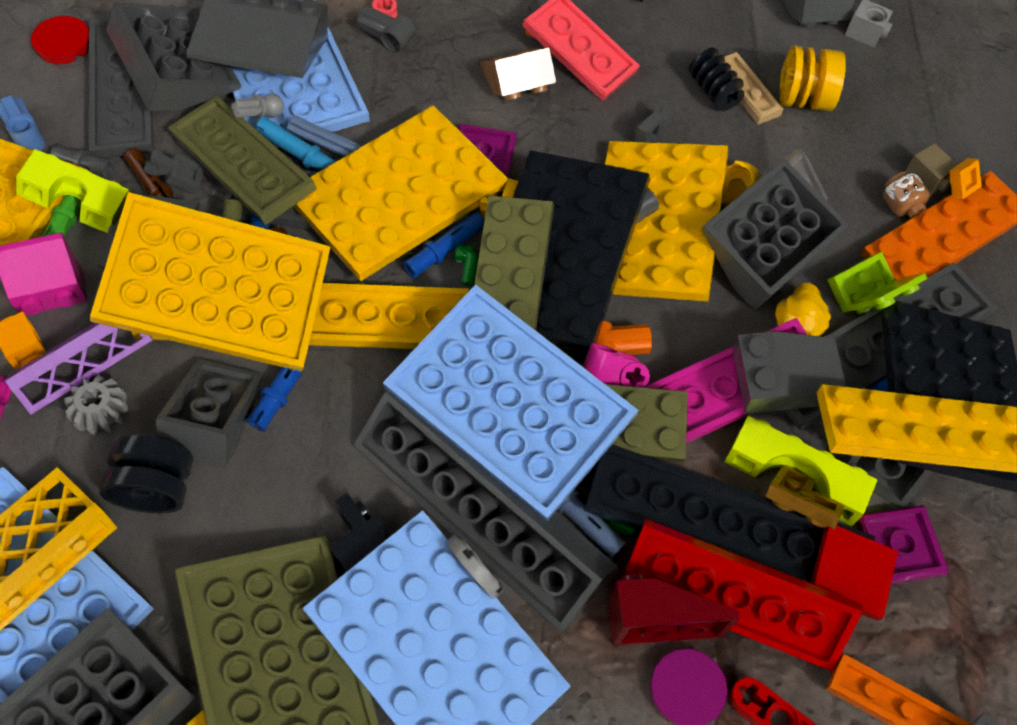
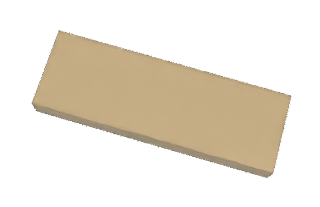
(757, 98)

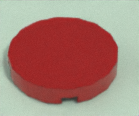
(61, 39)

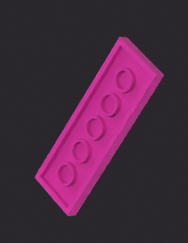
(713, 389)

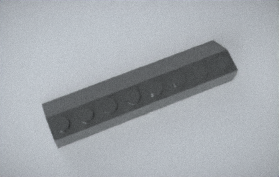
(535, 557)

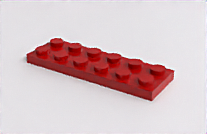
(770, 603)

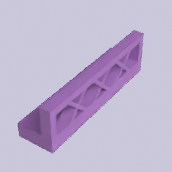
(64, 353)

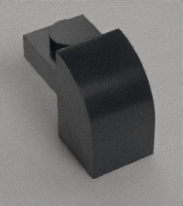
(364, 534)

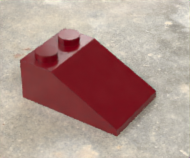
(660, 612)

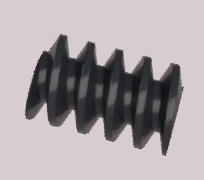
(717, 79)

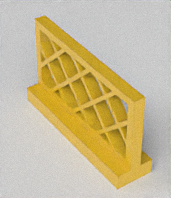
(47, 564)

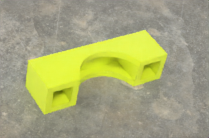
(764, 447)

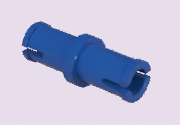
(273, 398)

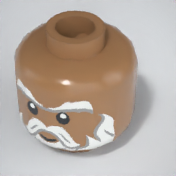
(906, 194)

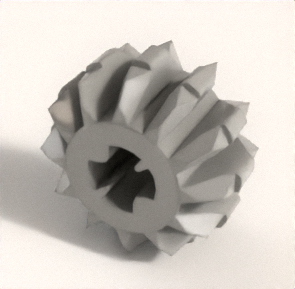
(96, 405)

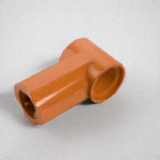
(626, 339)

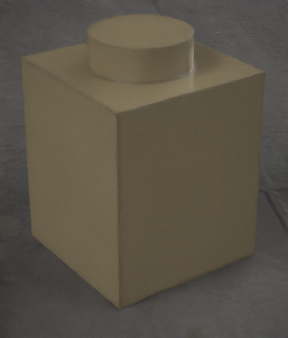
(933, 168)

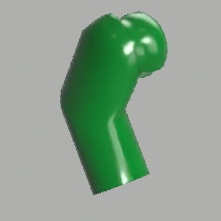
(470, 258)

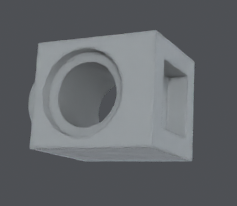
(870, 23)

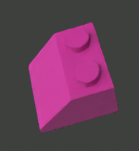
(41, 274)

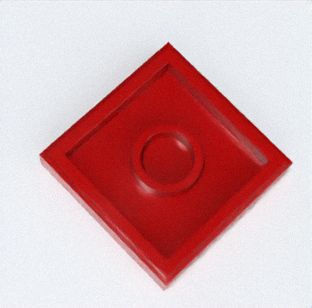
(855, 569)

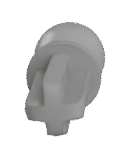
(258, 106)

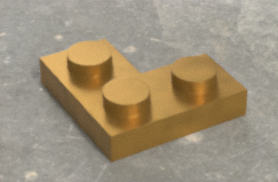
(794, 492)

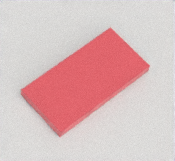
(581, 46)

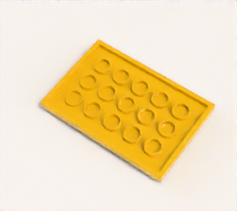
(398, 191)
(668, 248)
(211, 283)

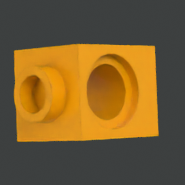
(19, 340)

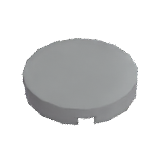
(475, 566)

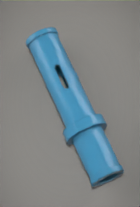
(309, 155)

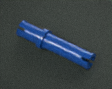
(435, 251)

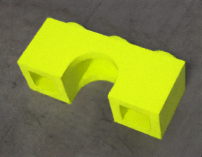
(48, 177)

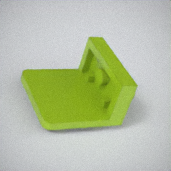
(871, 285)

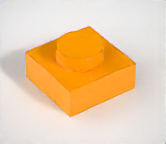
(965, 178)

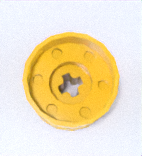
(812, 78)

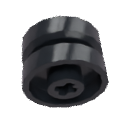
(146, 474)

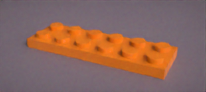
(948, 230)

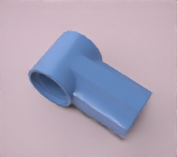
(20, 123)

